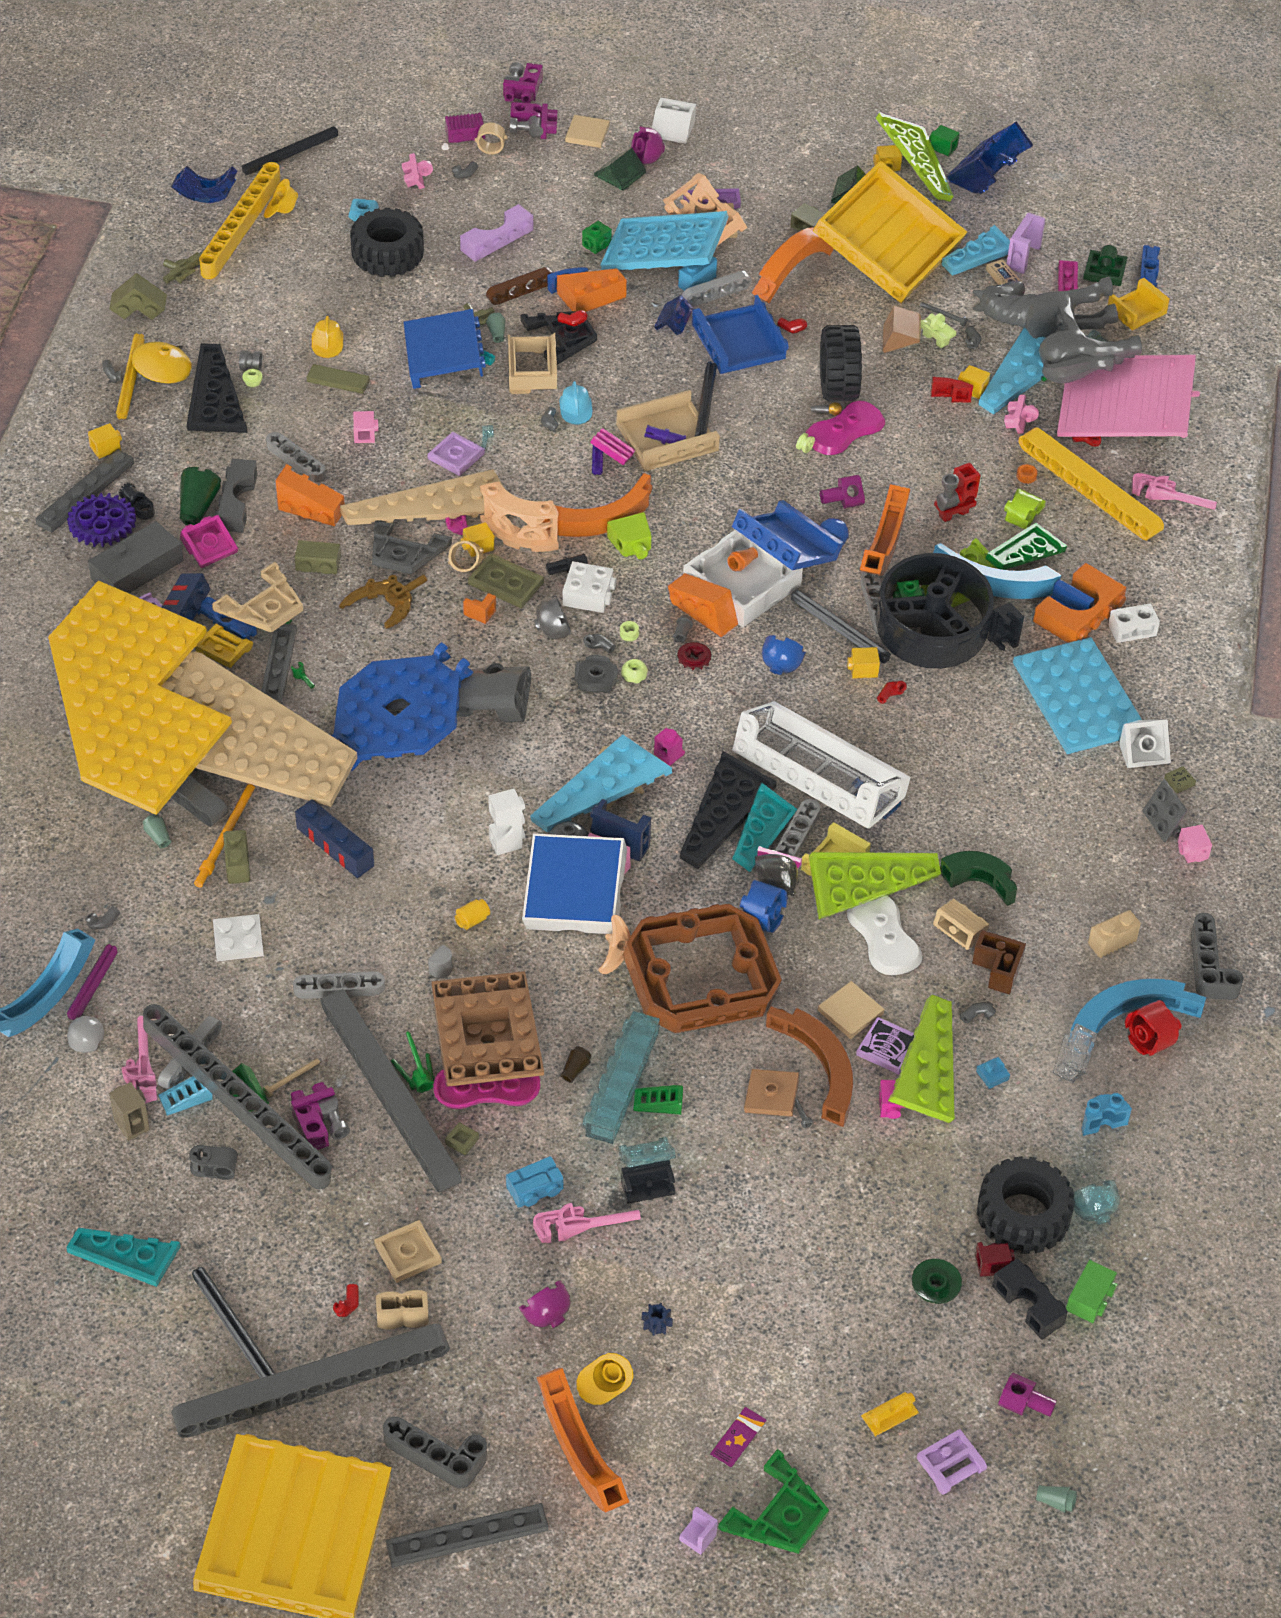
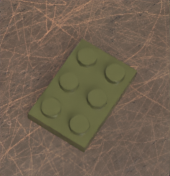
(506, 580)

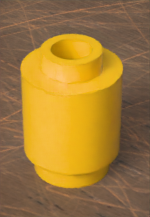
(472, 914)

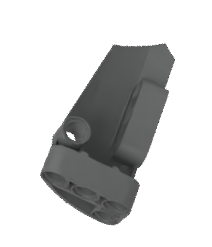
(491, 688)

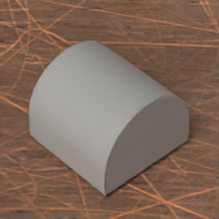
(440, 962)

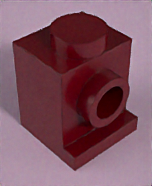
(992, 1258)

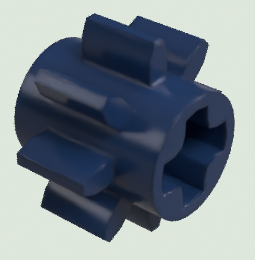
(657, 1319)

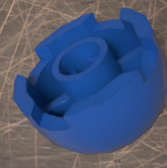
(782, 655)

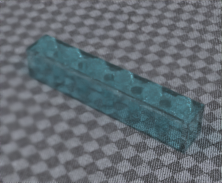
(622, 1077)

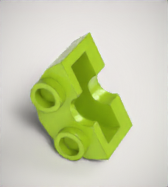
(1023, 508)

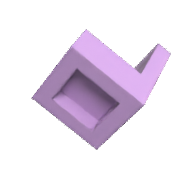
(699, 1531)

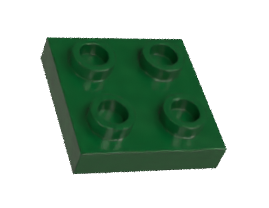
(1105, 264)

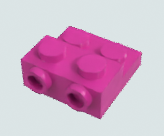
(208, 541)

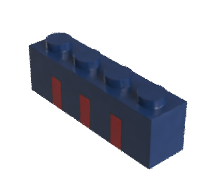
(187, 595)
(334, 838)

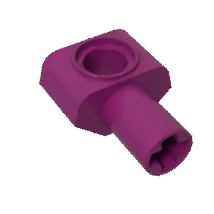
(840, 493)
(1029, 1398)

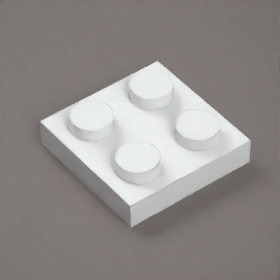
(238, 937)

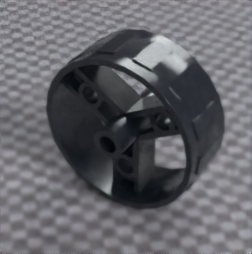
(934, 611)

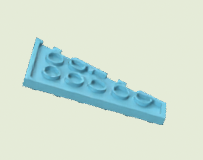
(1015, 375)

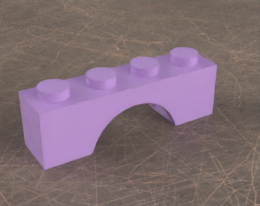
(480, 243)

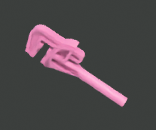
(1164, 489)
(141, 1072)
(571, 1221)

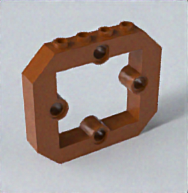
(702, 922)

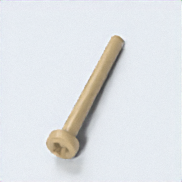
(269, 1090)

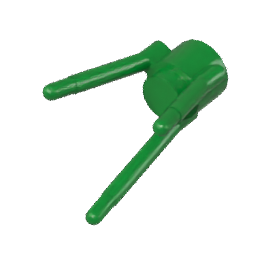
(422, 1079)

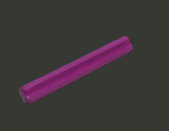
(92, 982)

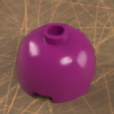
(647, 145)
(547, 1306)

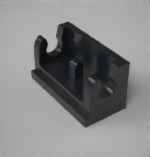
(1006, 626)
(647, 1181)

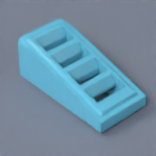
(183, 1088)

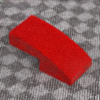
(956, 389)

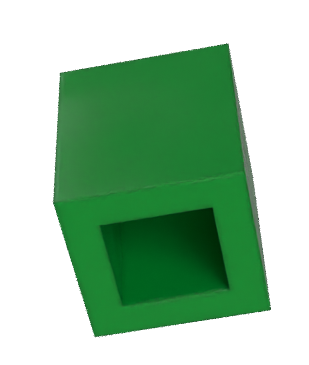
(944, 140)

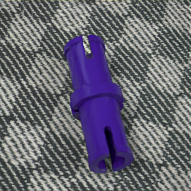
(664, 436)

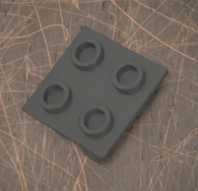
(1165, 811)

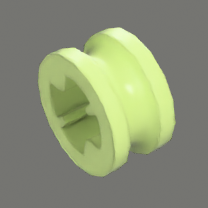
(805, 443)
(629, 635)

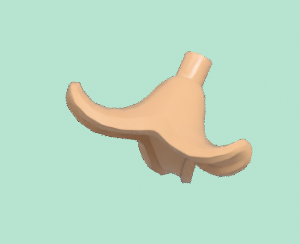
(617, 943)

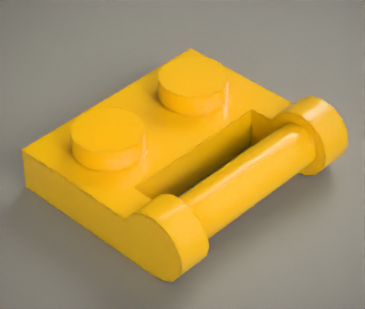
(221, 650)

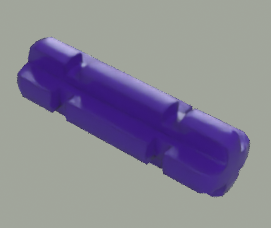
(597, 461)

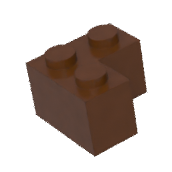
(1002, 957)

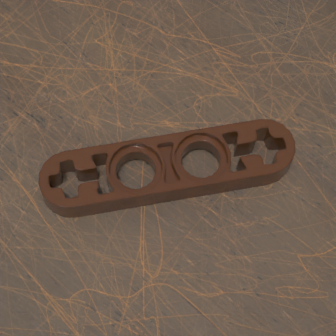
(500, 292)

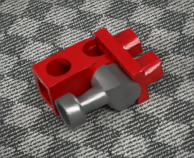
(959, 492)

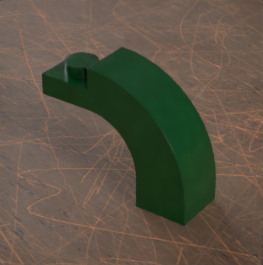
(980, 867)

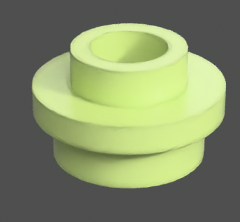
(252, 377)

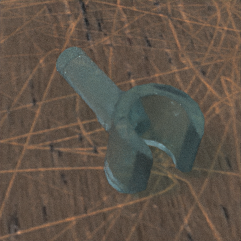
(487, 431)

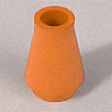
(741, 559)

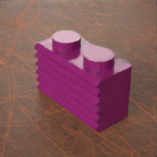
(463, 127)

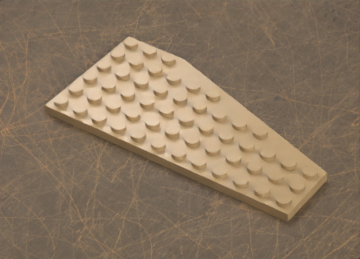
(266, 740)

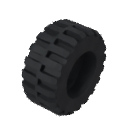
(391, 226)
(840, 363)
(1031, 1179)

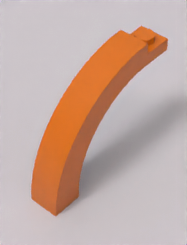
(786, 258)
(594, 520)
(882, 549)
(593, 1473)

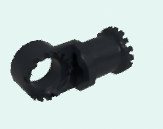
(138, 501)

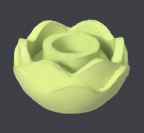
(634, 671)

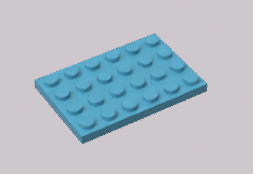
(665, 241)
(1077, 694)

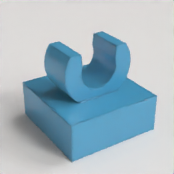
(993, 1072)

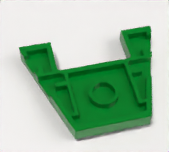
(788, 1518)

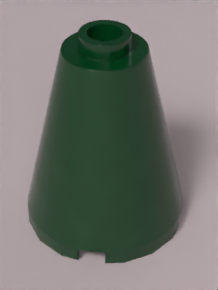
(197, 493)

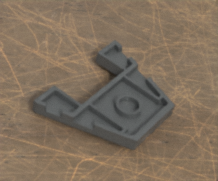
(404, 554)

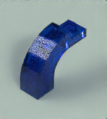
(203, 189)

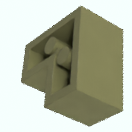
(138, 295)

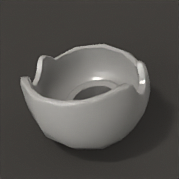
(85, 1034)

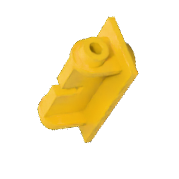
(890, 1413)

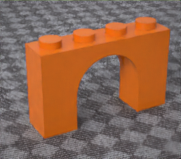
(1077, 624)

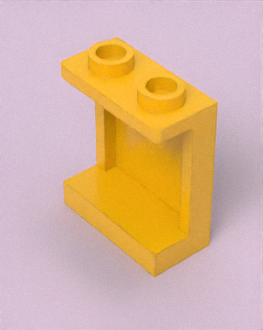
(1140, 305)

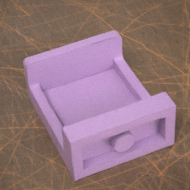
(1026, 235)

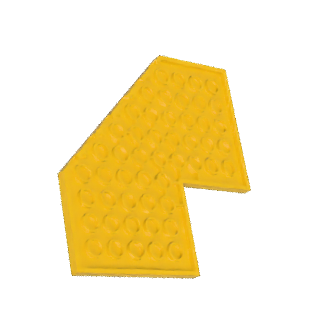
(122, 723)

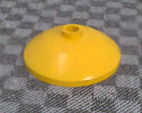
(161, 362)

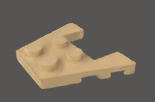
(267, 609)

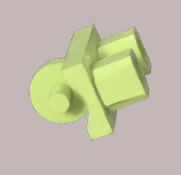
(936, 327)

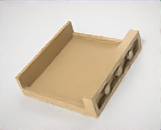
(669, 412)

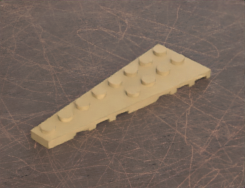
(432, 501)

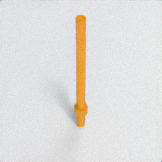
(208, 865)

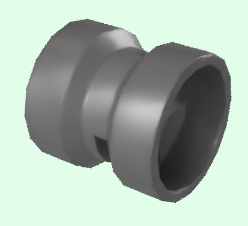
(250, 360)

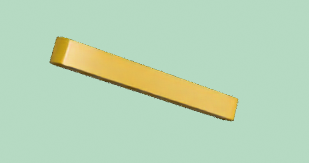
(239, 220)
(1091, 483)

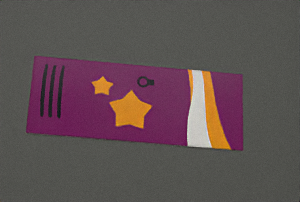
(738, 1437)

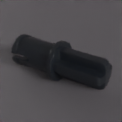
(565, 564)

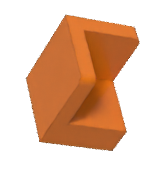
(480, 610)

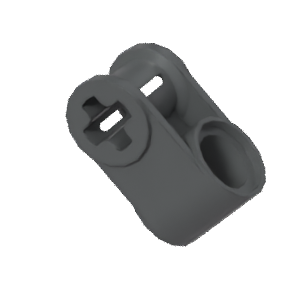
(215, 1163)

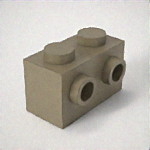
(129, 1110)

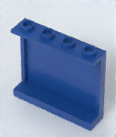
(740, 337)
(443, 345)
(789, 536)

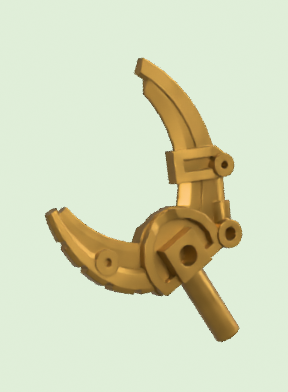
(394, 594)

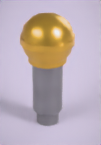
(834, 408)

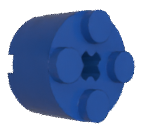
(765, 903)

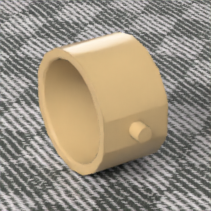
(495, 129)
(452, 561)

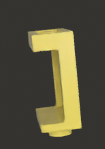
(837, 841)

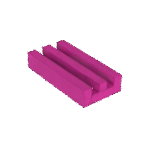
(612, 446)

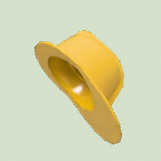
(282, 200)
(327, 338)
(604, 1379)

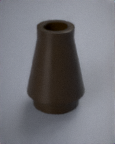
(576, 1062)

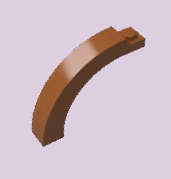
(829, 1052)

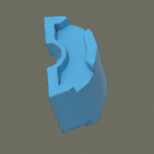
(1105, 1109)

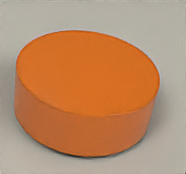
(1027, 474)

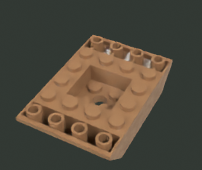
(486, 1010)

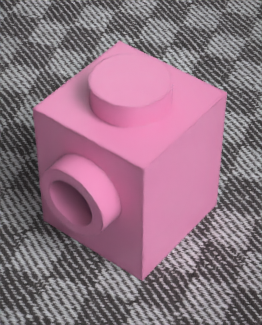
(365, 427)
(1194, 844)

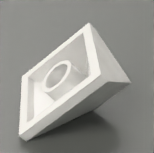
(1145, 743)

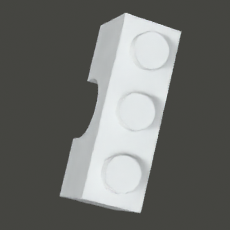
(507, 830)

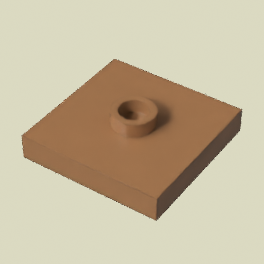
(771, 1092)

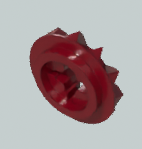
(698, 650)

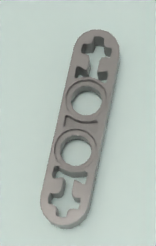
(737, 282)
(292, 459)
(871, 602)
(797, 833)
(339, 981)
(206, 1035)

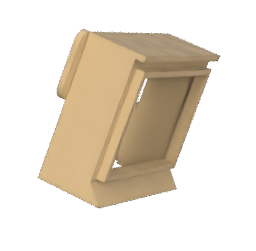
(525, 381)

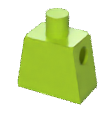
(630, 535)

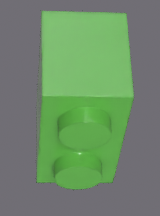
(1091, 1292)

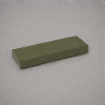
(338, 378)

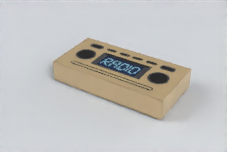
(1001, 272)

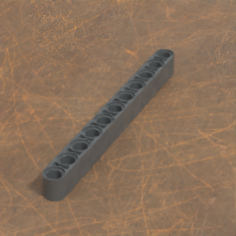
(391, 1091)
(239, 1105)
(309, 1380)

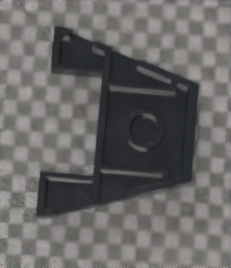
(569, 338)

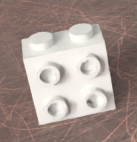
(588, 587)

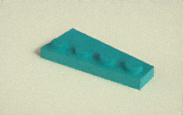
(764, 823)
(125, 1254)

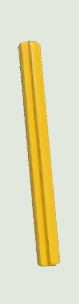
(129, 380)

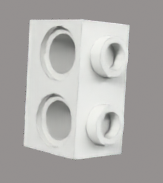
(1133, 623)

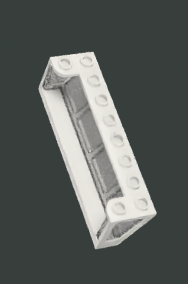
(819, 763)

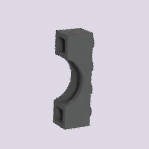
(240, 478)

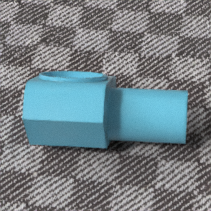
(360, 207)

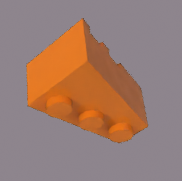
(591, 289)
(307, 499)
(704, 602)

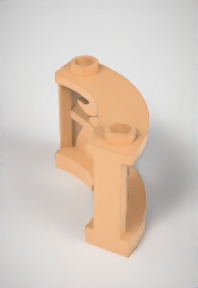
(704, 191)
(500, 502)

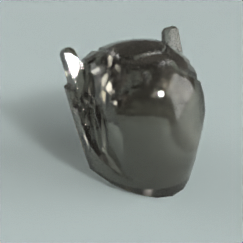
(777, 871)

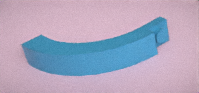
(1013, 584)
(50, 986)
(1134, 995)

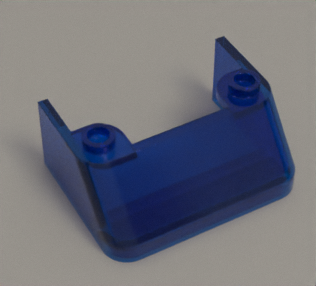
(986, 159)

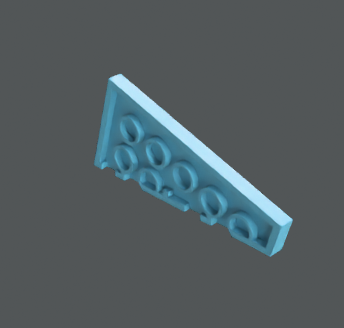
(607, 777)

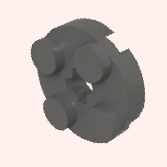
(601, 683)

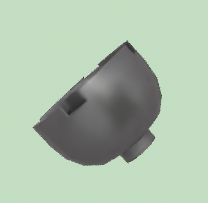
(552, 619)

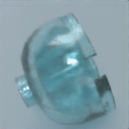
(1097, 1202)

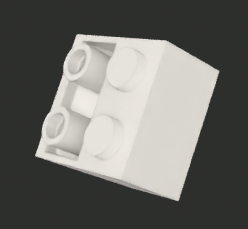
(674, 119)

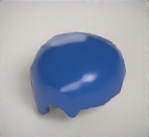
(836, 528)

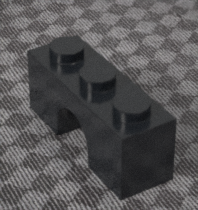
(1018, 1282)

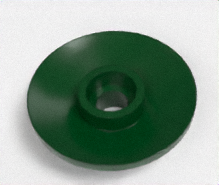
(936, 1272)

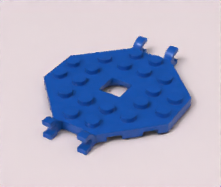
(420, 681)

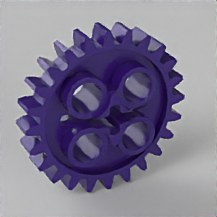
(101, 519)

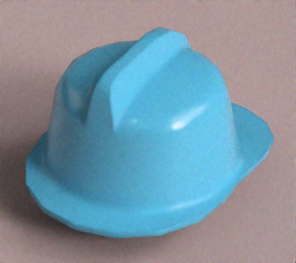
(575, 404)

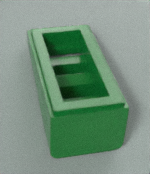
(667, 1106)

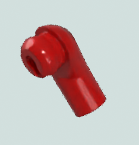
(573, 319)
(792, 326)
(1093, 441)
(891, 689)
(351, 1302)

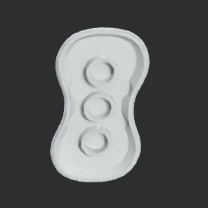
(888, 945)

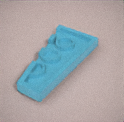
(983, 250)

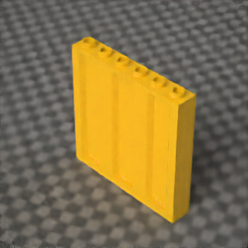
(890, 231)
(293, 1528)

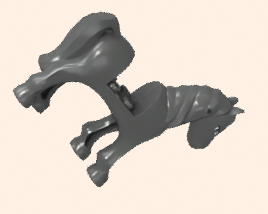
(1065, 350)

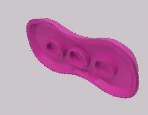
(838, 433)
(508, 1092)

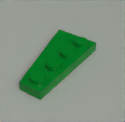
(1025, 547)

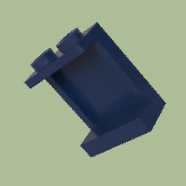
(612, 826)

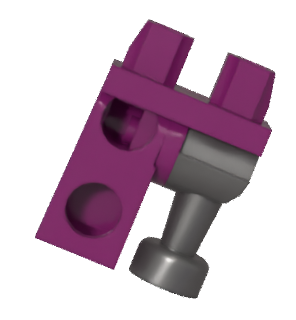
(522, 87)
(533, 118)
(314, 1109)

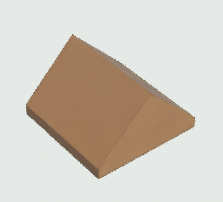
(901, 329)

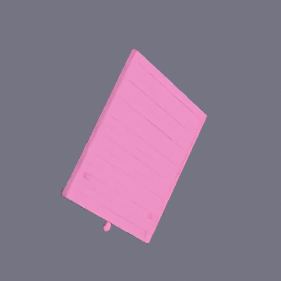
(1134, 399)

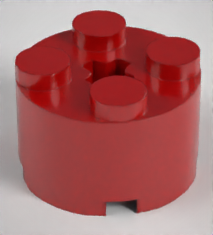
(1152, 1028)

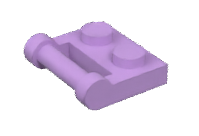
(945, 1455)

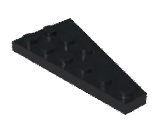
(214, 398)
(722, 808)

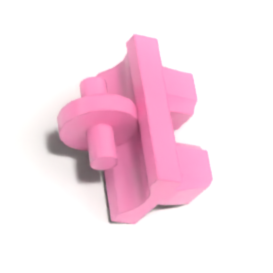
(415, 171)
(1020, 414)

